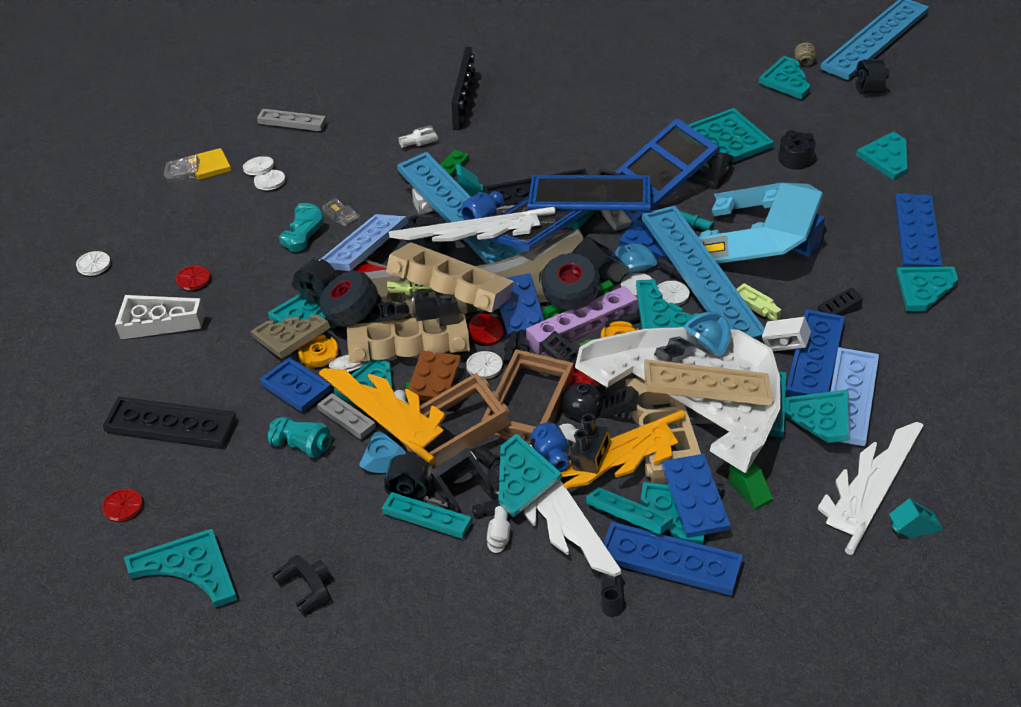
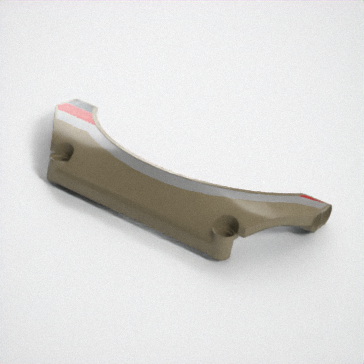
(527, 262)

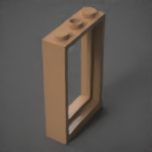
(538, 363)
(476, 433)

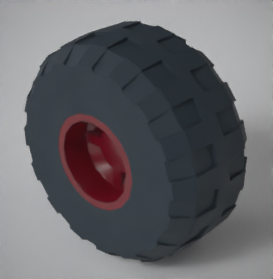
(570, 281)
(348, 298)

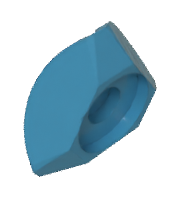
(636, 257)
(710, 331)
(379, 453)

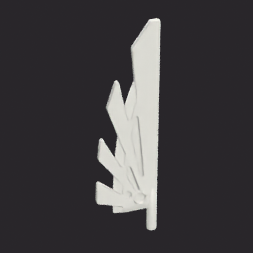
(488, 226)
(866, 492)
(567, 520)

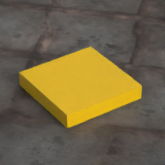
(212, 164)

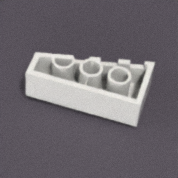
(158, 315)

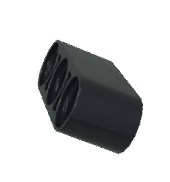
(387, 311)

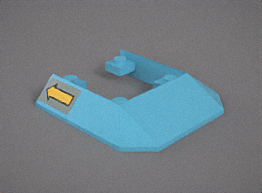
(785, 227)

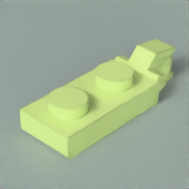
(759, 302)

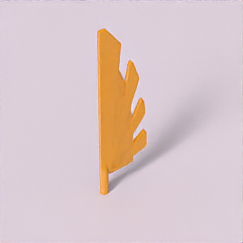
(393, 414)
(631, 449)

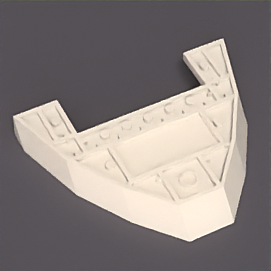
(748, 423)

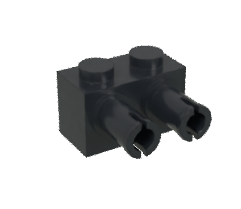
(590, 445)

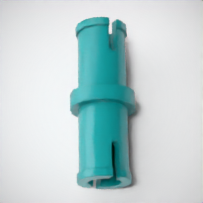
(696, 221)

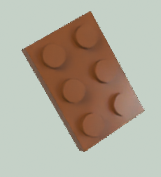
(434, 374)

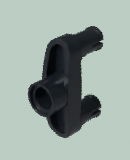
(313, 577)

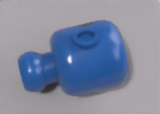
(482, 205)
(551, 444)

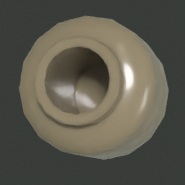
(805, 54)

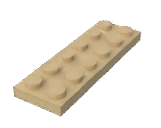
(707, 382)

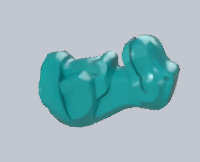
(306, 222)
(308, 436)

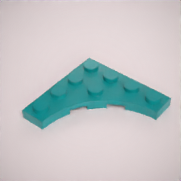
(655, 310)
(190, 558)

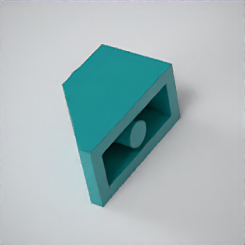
(468, 180)
(914, 520)

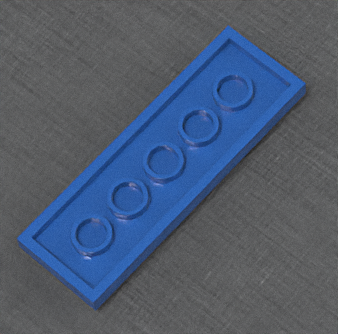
(917, 231)
(815, 363)
(673, 558)

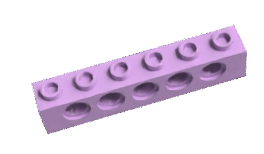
(583, 321)

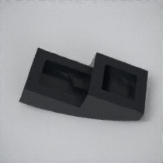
(675, 350)

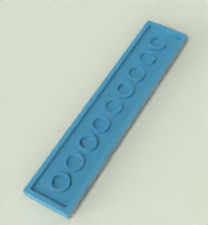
(874, 37)
(447, 198)
(701, 270)

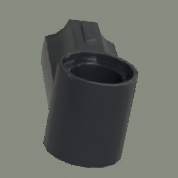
(611, 594)

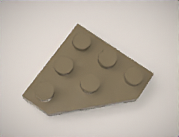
(289, 335)

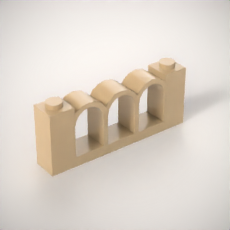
(450, 276)
(405, 338)
(684, 432)

